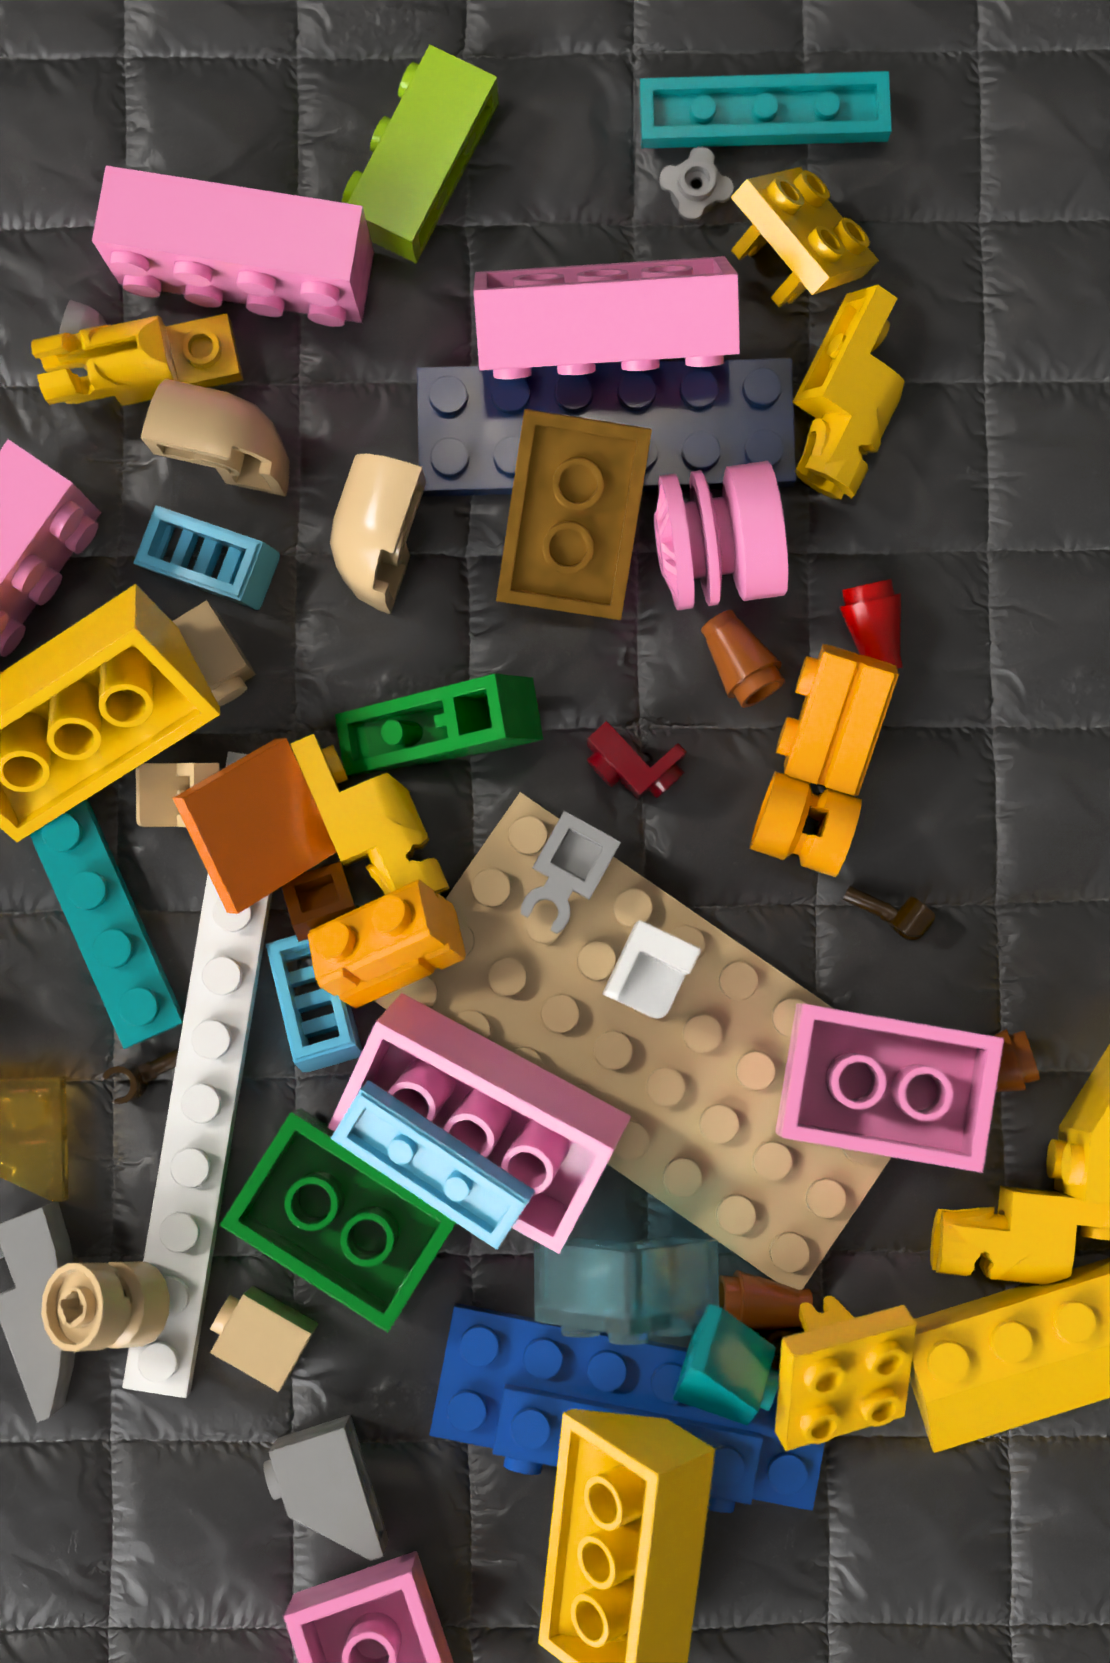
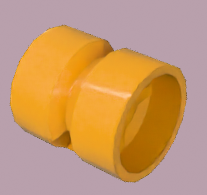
(784, 816)

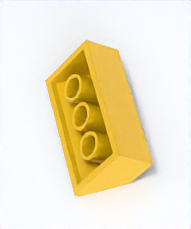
(94, 709)
(1013, 1357)
(625, 1539)

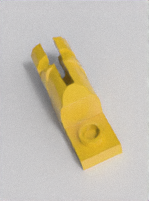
(136, 358)
(848, 395)
(369, 820)
(1023, 1243)

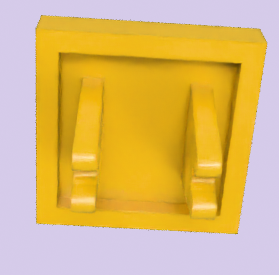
(804, 229)
(843, 1373)

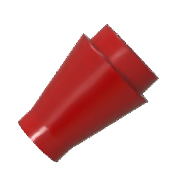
(874, 620)

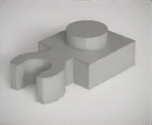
(573, 862)

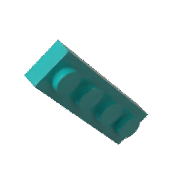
(765, 109)
(107, 926)

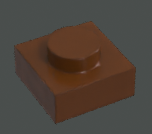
(317, 898)

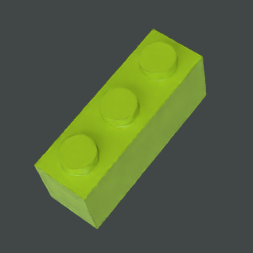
(422, 150)

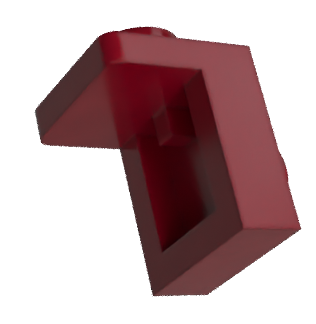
(617, 762)

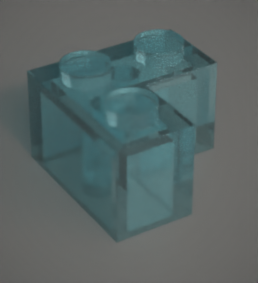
(626, 1286)

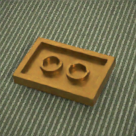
(573, 514)

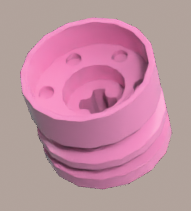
(722, 535)

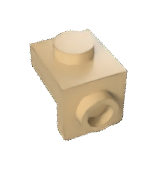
(159, 784)

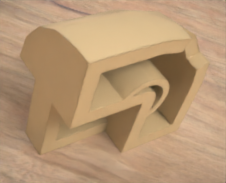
(219, 433)
(374, 526)

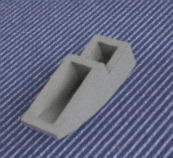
(34, 1250)

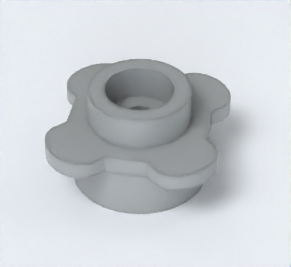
(696, 202)

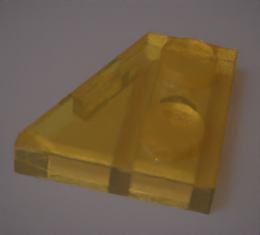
(35, 1135)

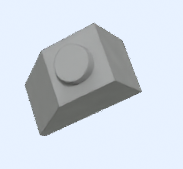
(328, 1485)

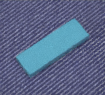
(432, 1164)

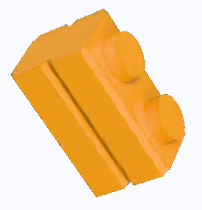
(838, 718)
(386, 944)

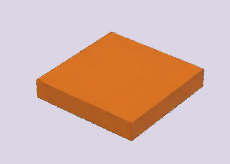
(255, 825)

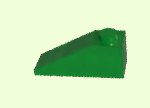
(440, 724)

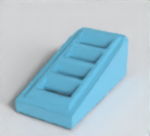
(243, 574)
(323, 1053)

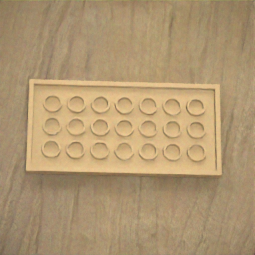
(694, 1082)

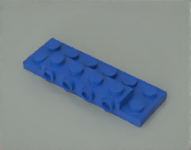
(516, 1376)

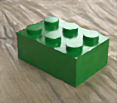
(337, 1221)

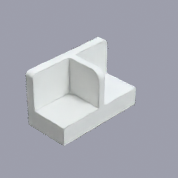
(650, 970)

